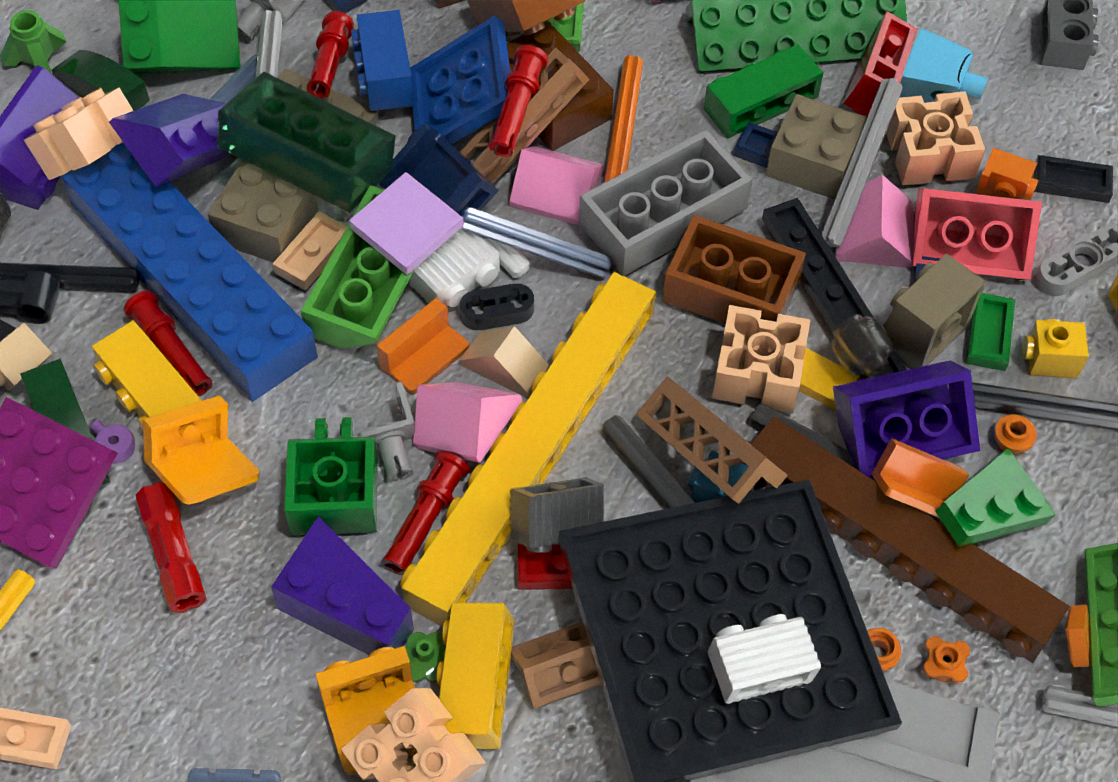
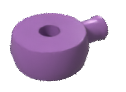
(116, 438)

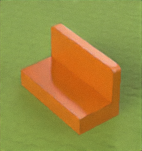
(421, 347)
(917, 477)

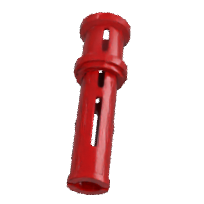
(332, 46)
(521, 87)
(160, 329)
(433, 496)

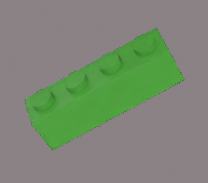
(354, 291)

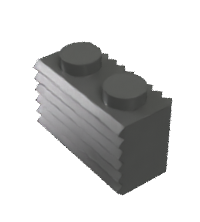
(548, 508)

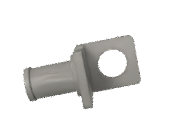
(251, 18)
(390, 439)

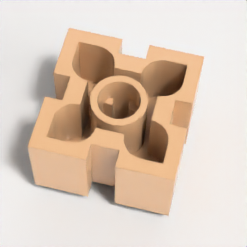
(77, 132)
(935, 139)
(761, 359)
(417, 723)

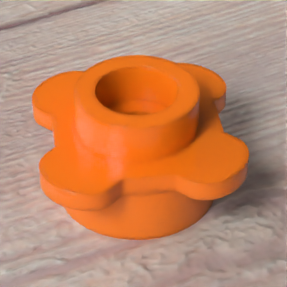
(938, 669)

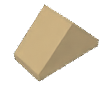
(505, 359)

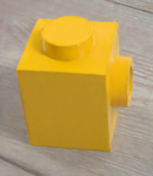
(1056, 348)

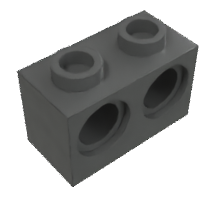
(1068, 33)

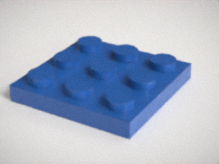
(463, 82)

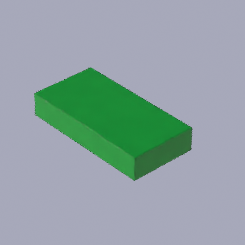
(991, 332)

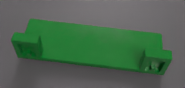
(748, 31)

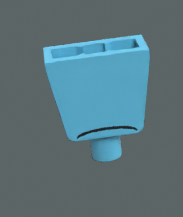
(939, 68)

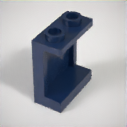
(442, 170)

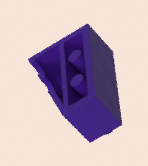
(341, 594)

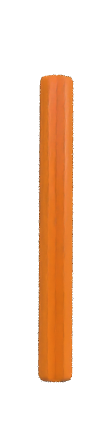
(624, 117)

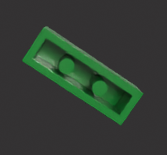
(762, 90)

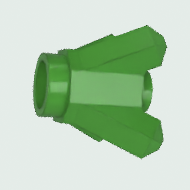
(30, 41)

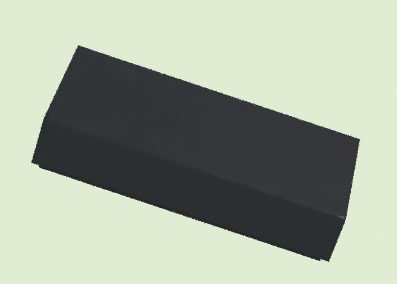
(1074, 178)

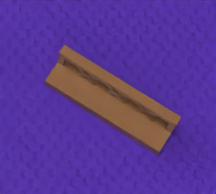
(541, 110)
(718, 431)
(561, 666)

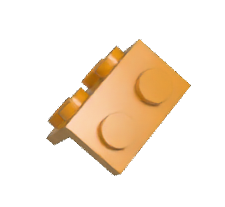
(193, 451)
(361, 692)

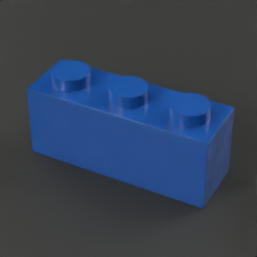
(383, 59)

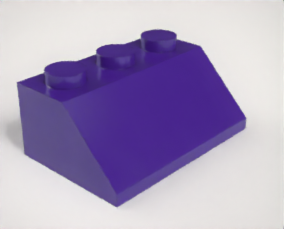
(172, 136)
(20, 174)
(917, 406)

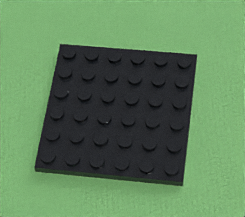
(676, 576)

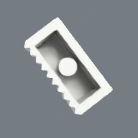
(456, 268)
(763, 658)

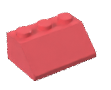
(977, 230)

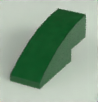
(89, 71)
(55, 398)

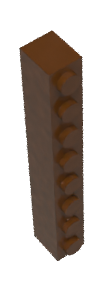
(917, 546)

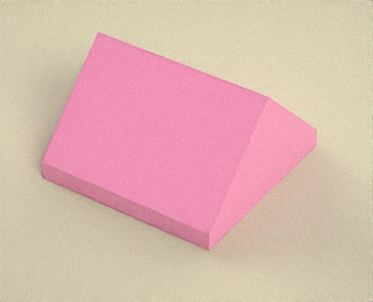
(552, 183)
(880, 227)
(461, 418)

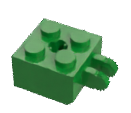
(332, 481)

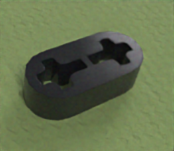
(497, 306)

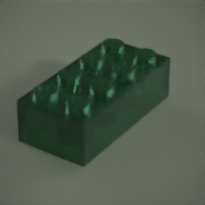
(305, 141)

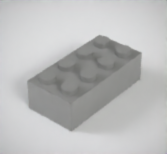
(653, 203)

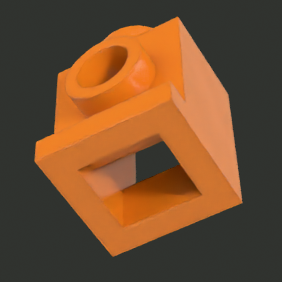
(1007, 176)

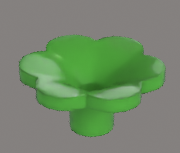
(425, 663)

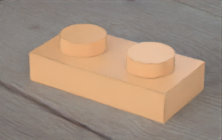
(309, 251)
(32, 738)

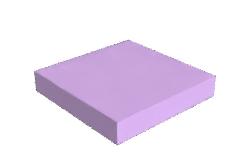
(406, 223)

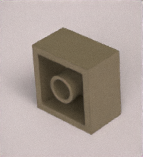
(814, 146)
(261, 212)
(932, 311)

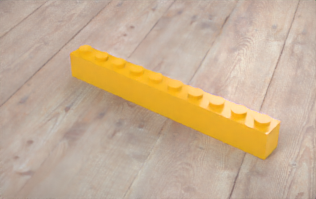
(530, 448)

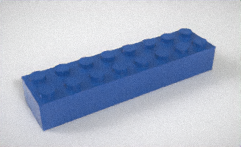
(193, 272)

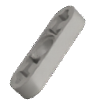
(1076, 272)

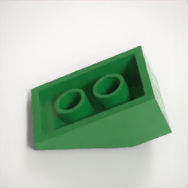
(179, 35)

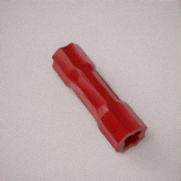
(177, 570)

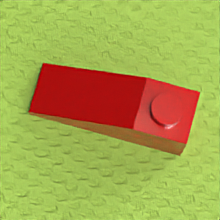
(882, 60)

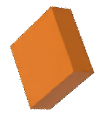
(1078, 635)

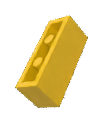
(140, 373)
(476, 670)

